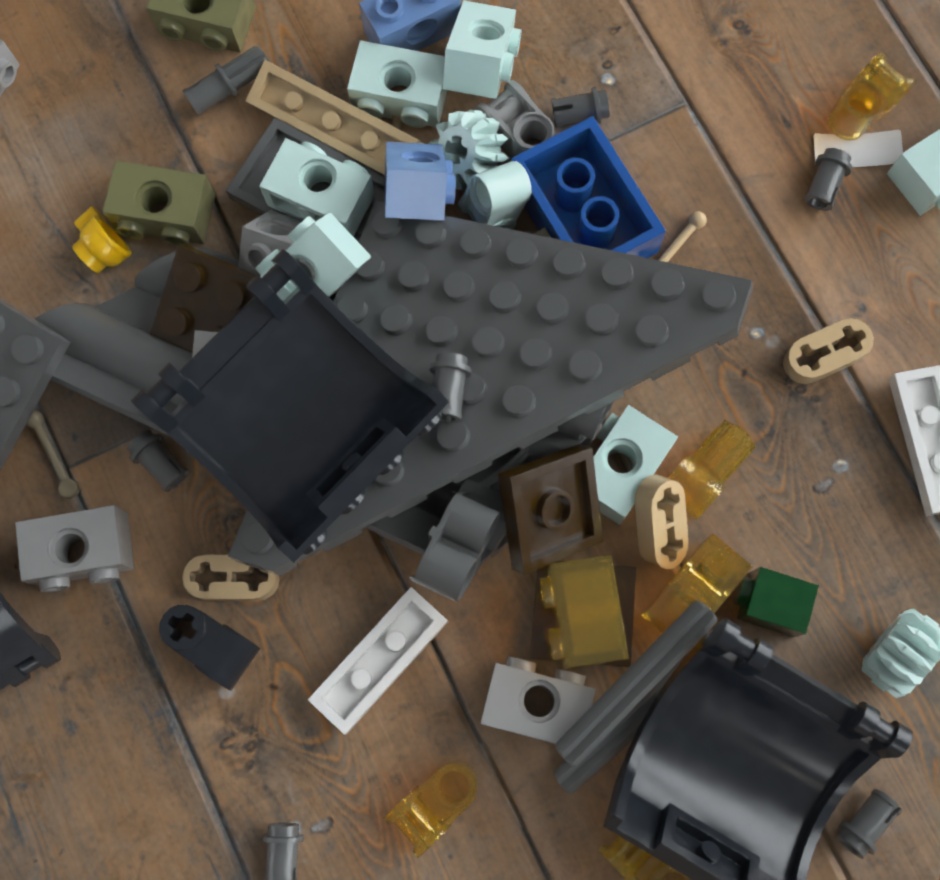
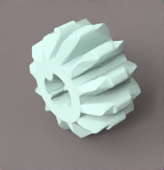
(471, 144)
(903, 653)

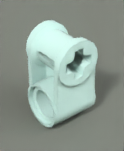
(497, 195)

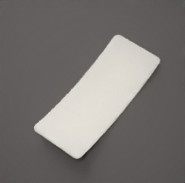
(868, 150)

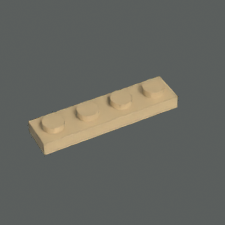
(324, 116)

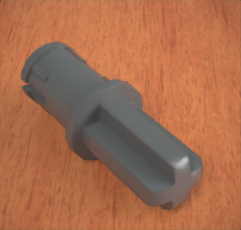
(225, 80)

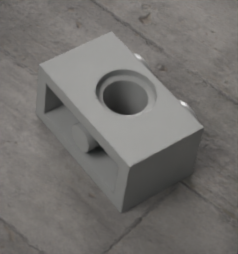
(46, 542)
(506, 694)

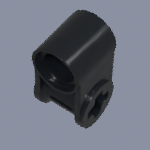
(214, 649)

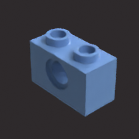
(408, 22)
(417, 181)

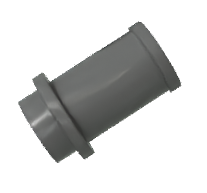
(580, 107)
(831, 170)
(449, 379)
(157, 460)
(868, 824)
(282, 850)

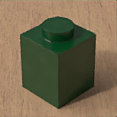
(776, 601)

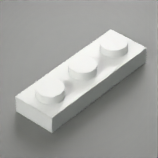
(918, 409)
(378, 661)

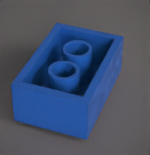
(588, 194)

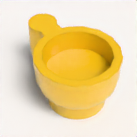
(98, 242)

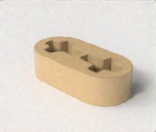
(823, 342)
(661, 521)
(230, 589)

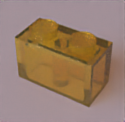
(585, 612)

